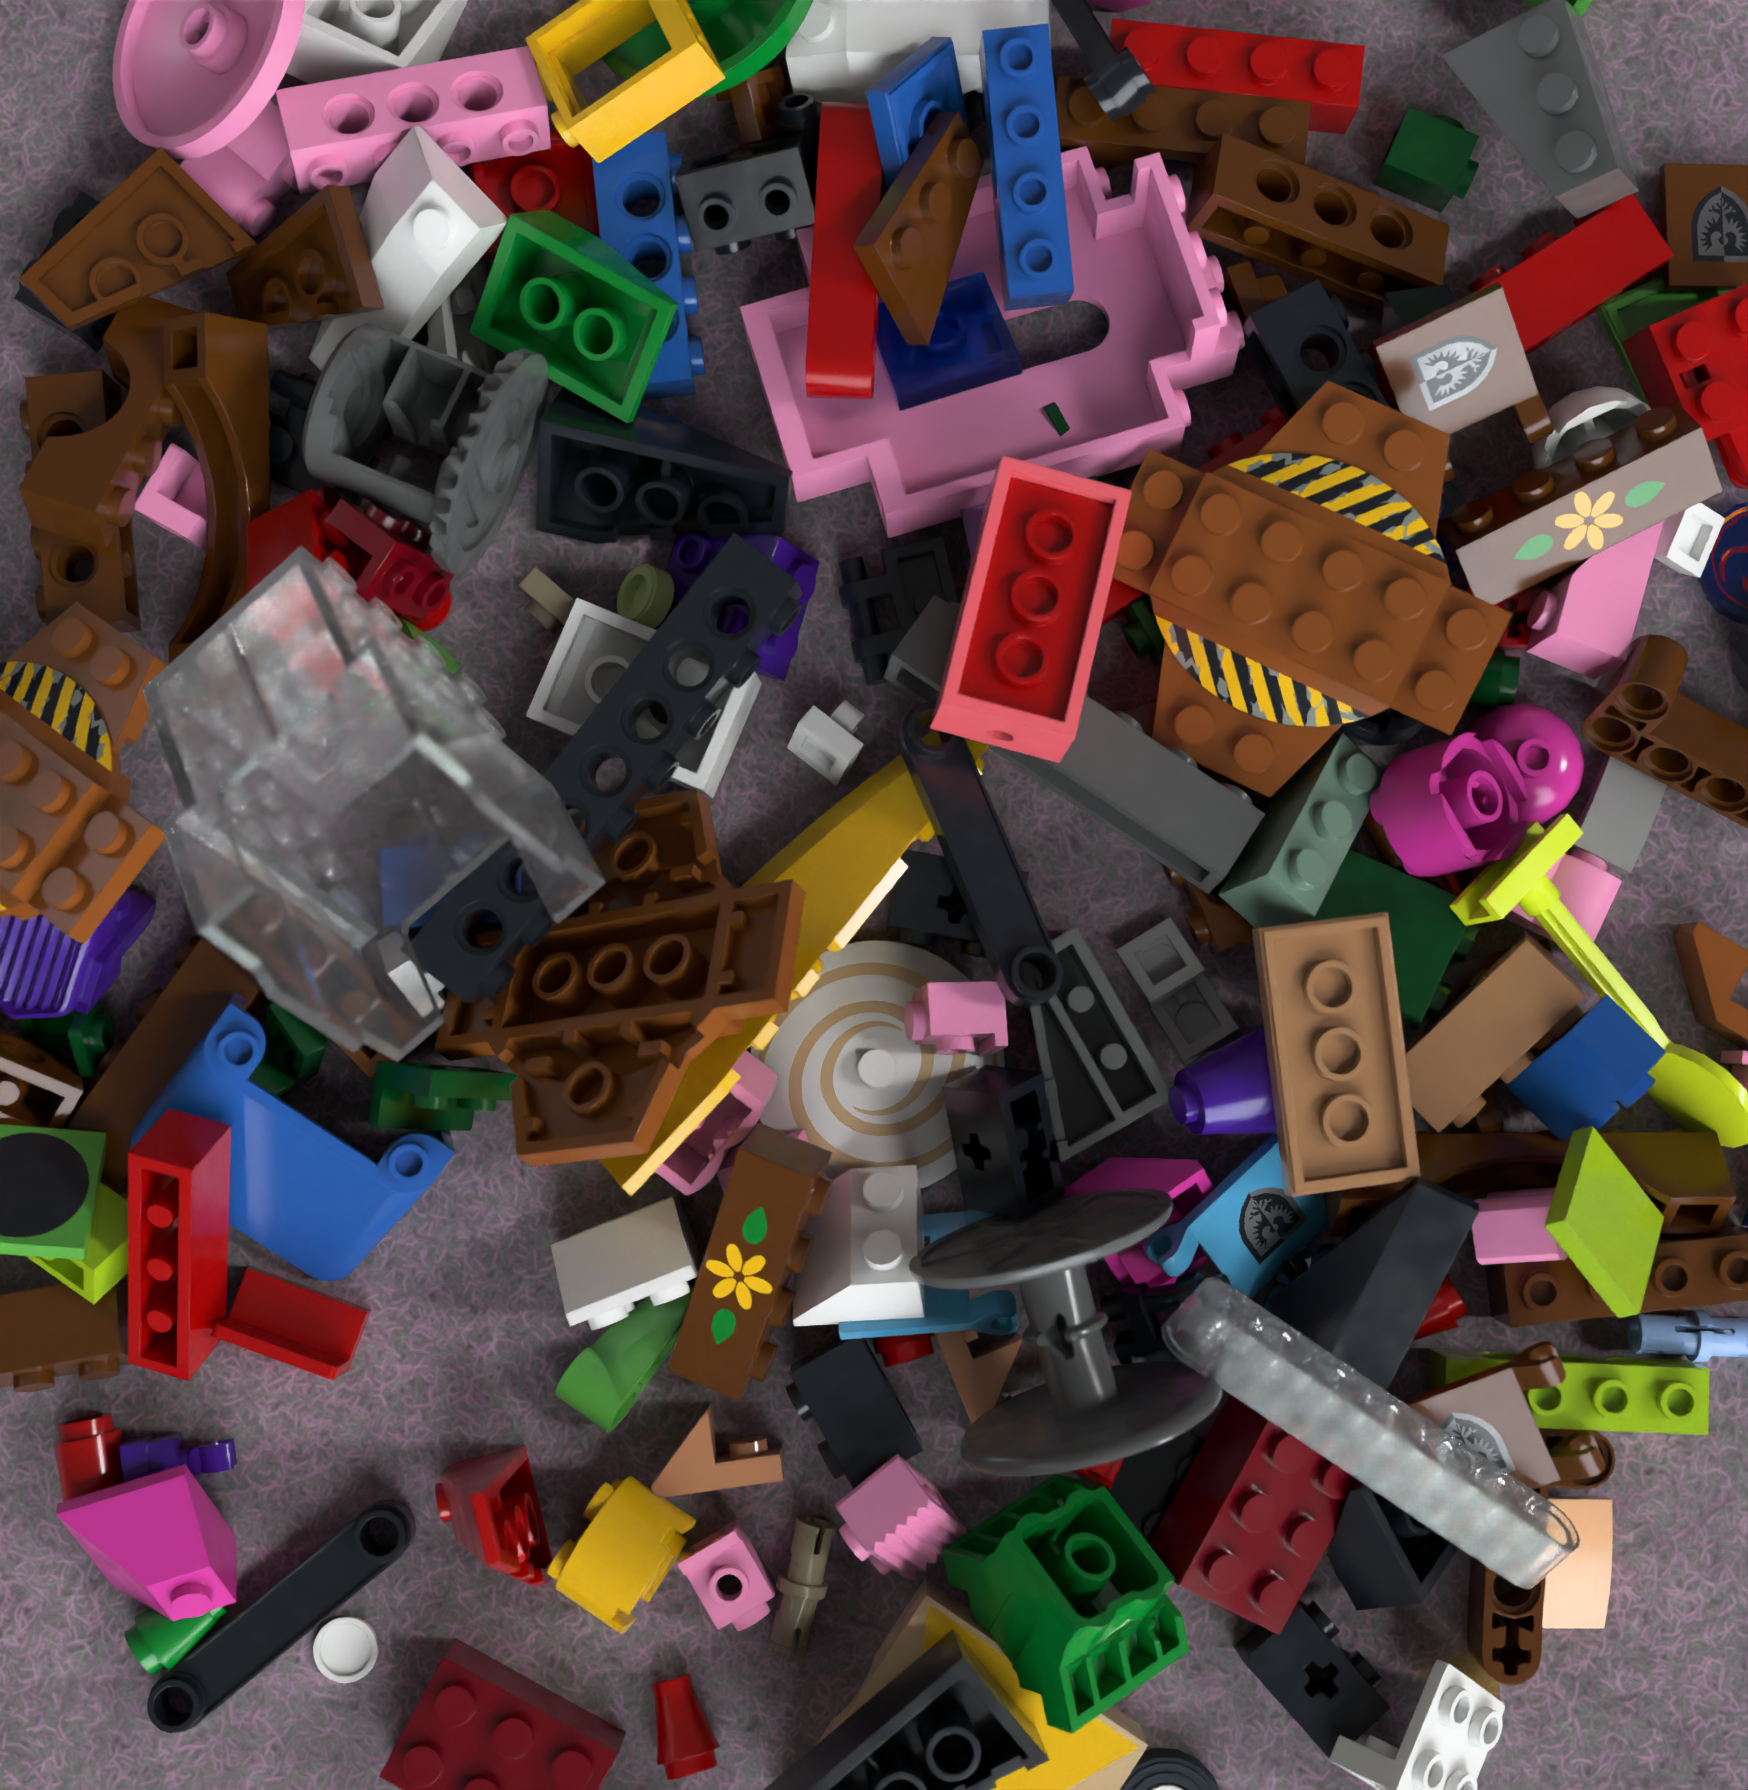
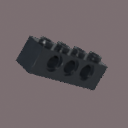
(1301, 322)

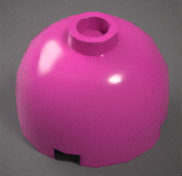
(1543, 751)

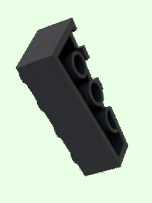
(926, 1730)

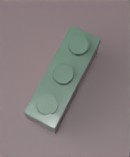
(1303, 837)

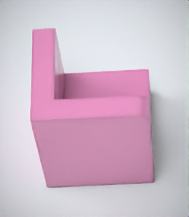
(177, 497)

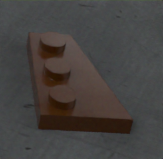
(920, 224)
(135, 244)
(308, 267)

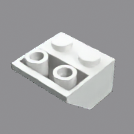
(625, 1261)

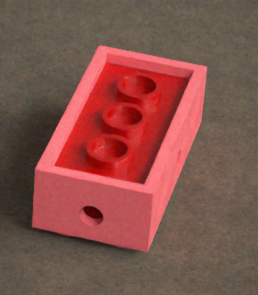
(1031, 610)

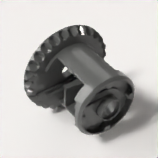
(442, 404)

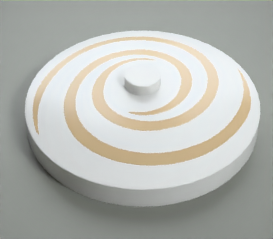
(854, 1072)

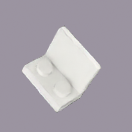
(1443, 1742)

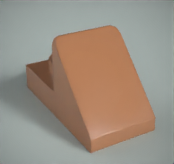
(978, 1373)
(700, 1468)

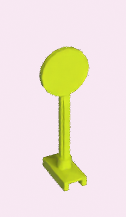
(1687, 1083)

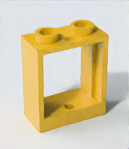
(594, 29)

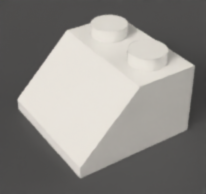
(864, 1250)

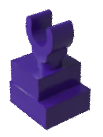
(154, 1454)

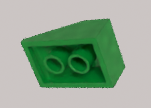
(577, 307)

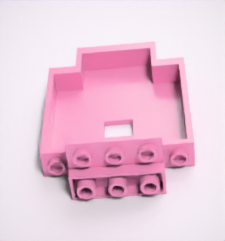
(1117, 399)

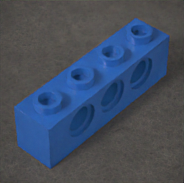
(1026, 167)
(648, 171)

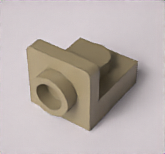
(548, 604)

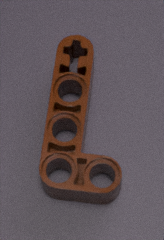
(1666, 735)
(1519, 1607)

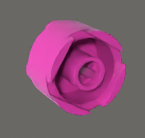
(1451, 806)

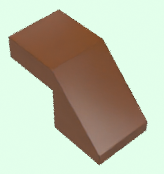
(1711, 973)

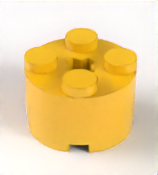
(621, 1552)

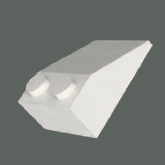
(371, 36)
(592, 657)

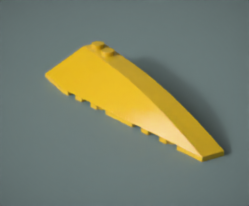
(846, 870)

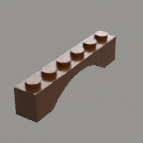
(220, 385)
(1675, 1168)

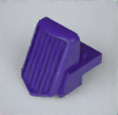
(52, 973)

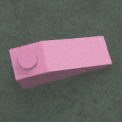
(1593, 607)

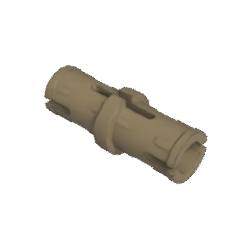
(801, 1585)

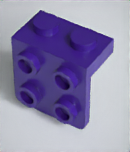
(696, 550)

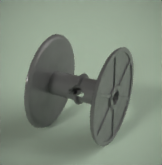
(1086, 1406)

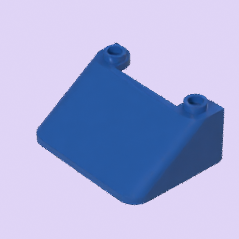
(288, 1175)

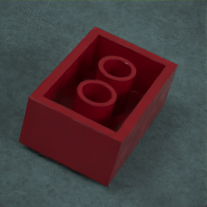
(1252, 1517)
(498, 1732)

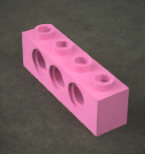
(467, 105)

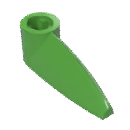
(622, 1362)

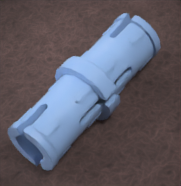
(1689, 1335)

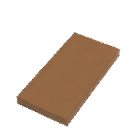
(1336, 1053)

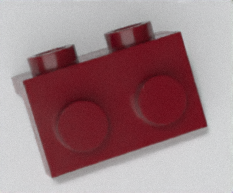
(402, 562)

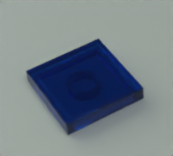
(964, 352)

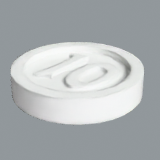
(346, 1649)

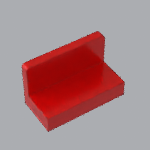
(293, 1324)

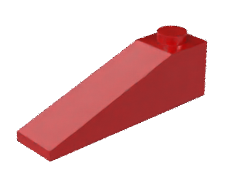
(497, 1513)

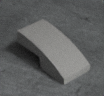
(1619, 814)
(1177, 991)

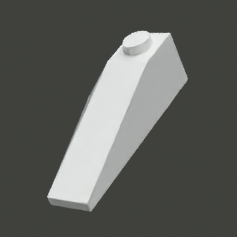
(857, 42)
(422, 236)

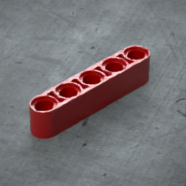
(841, 291)

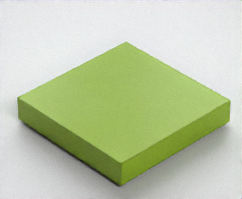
(1604, 1222)

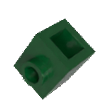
(1428, 160)

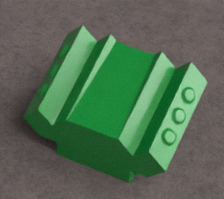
(1070, 1598)

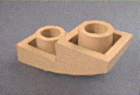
(1580, 1585)

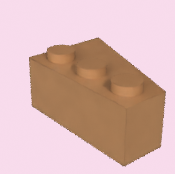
(1490, 1032)

